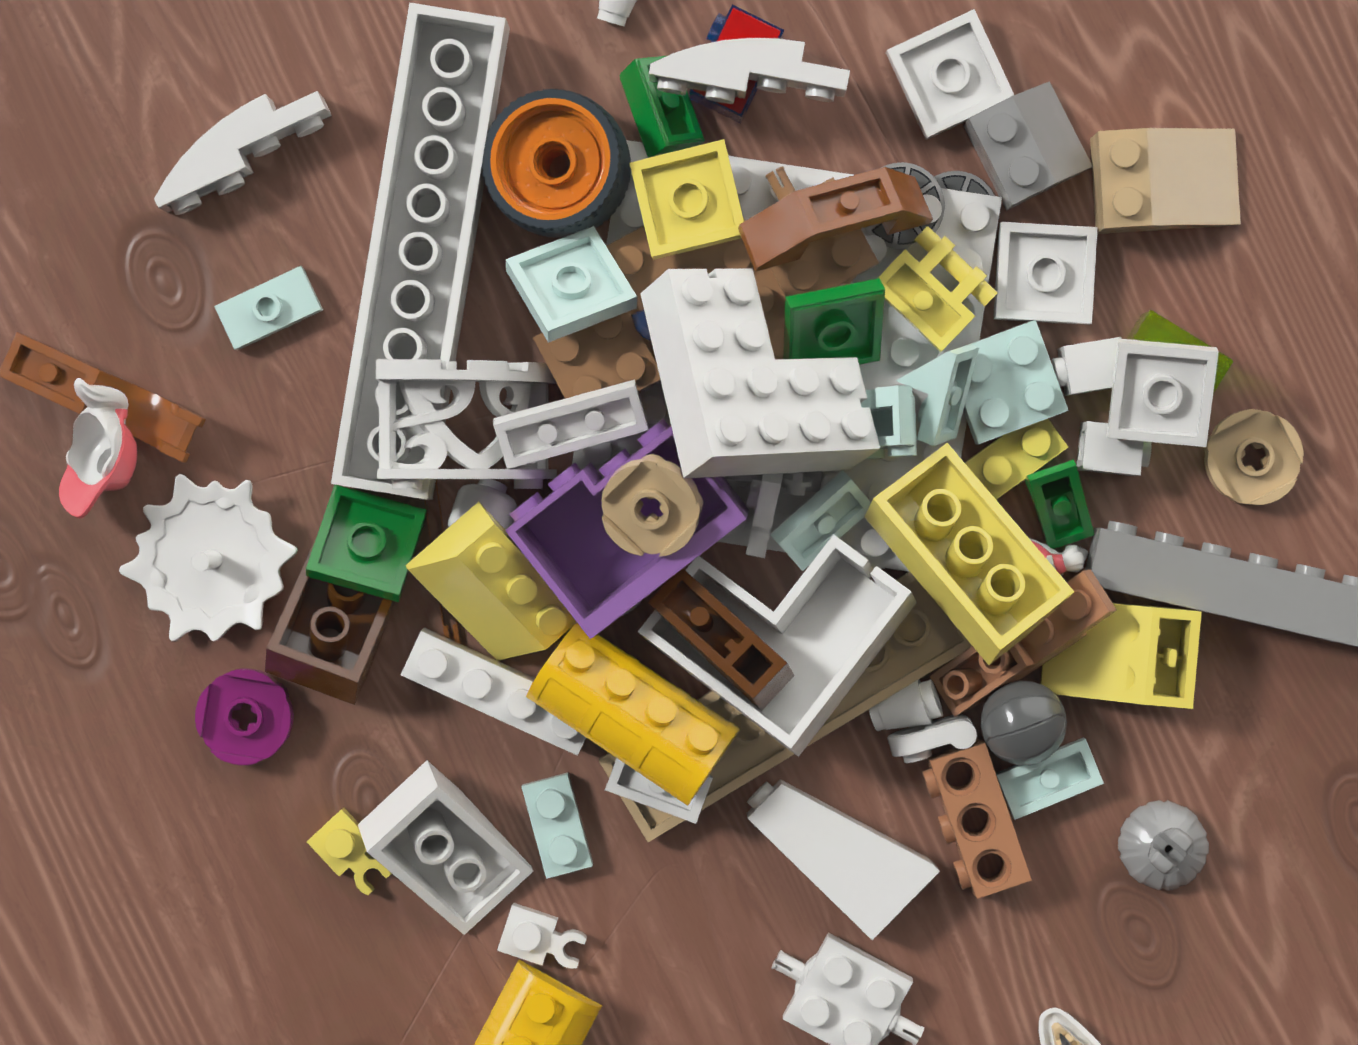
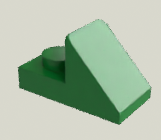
(1060, 504)

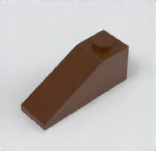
(722, 639)

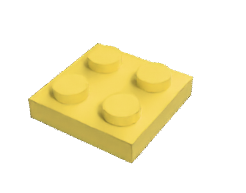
(687, 199)

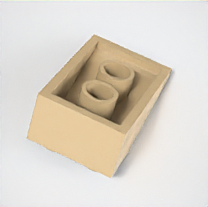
(1164, 179)

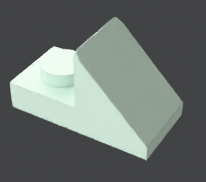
(947, 386)

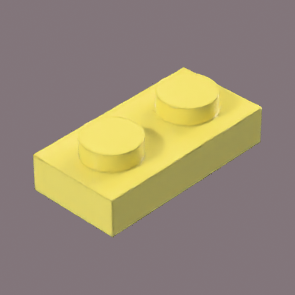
(1015, 456)

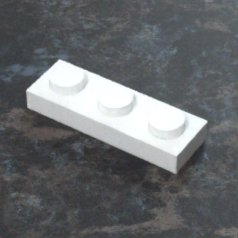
(570, 424)

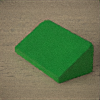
(662, 118)

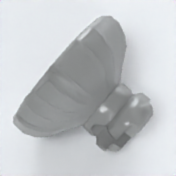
(1149, 832)

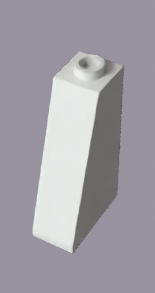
(846, 859)

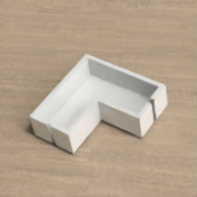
(729, 396)
(822, 628)

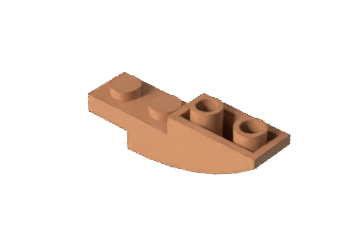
(971, 680)

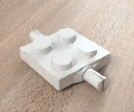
(847, 995)

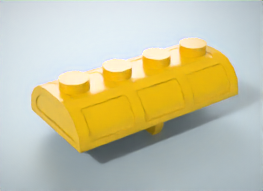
(632, 713)
(538, 1012)

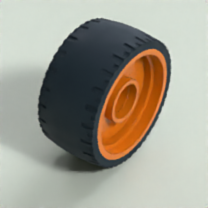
(528, 140)

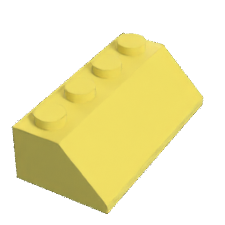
(967, 553)

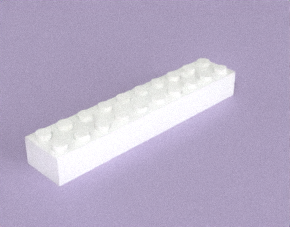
(422, 225)

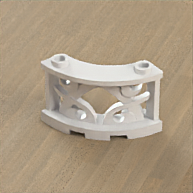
(421, 386)

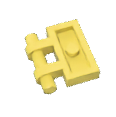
(924, 299)

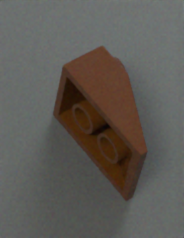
(327, 637)

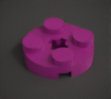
(222, 732)

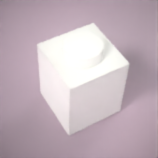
(1086, 366)
(1110, 455)

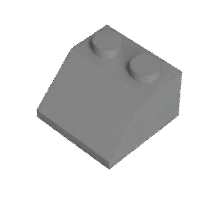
(1027, 145)

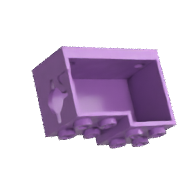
(579, 559)

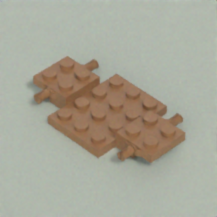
(617, 353)

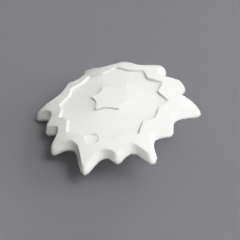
(209, 559)

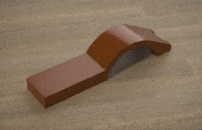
(53, 377)

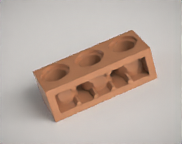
(998, 832)

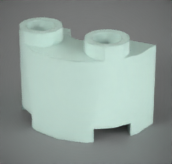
(893, 419)

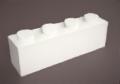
(485, 687)

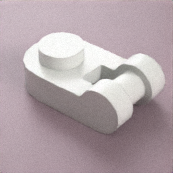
(917, 741)

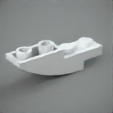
(726, 66)
(220, 158)

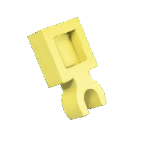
(343, 848)

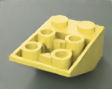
(1132, 658)

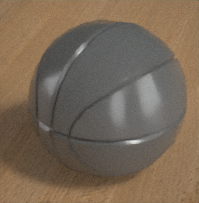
(1023, 722)

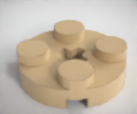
(1279, 466)
(652, 534)

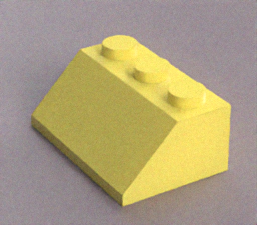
(491, 587)

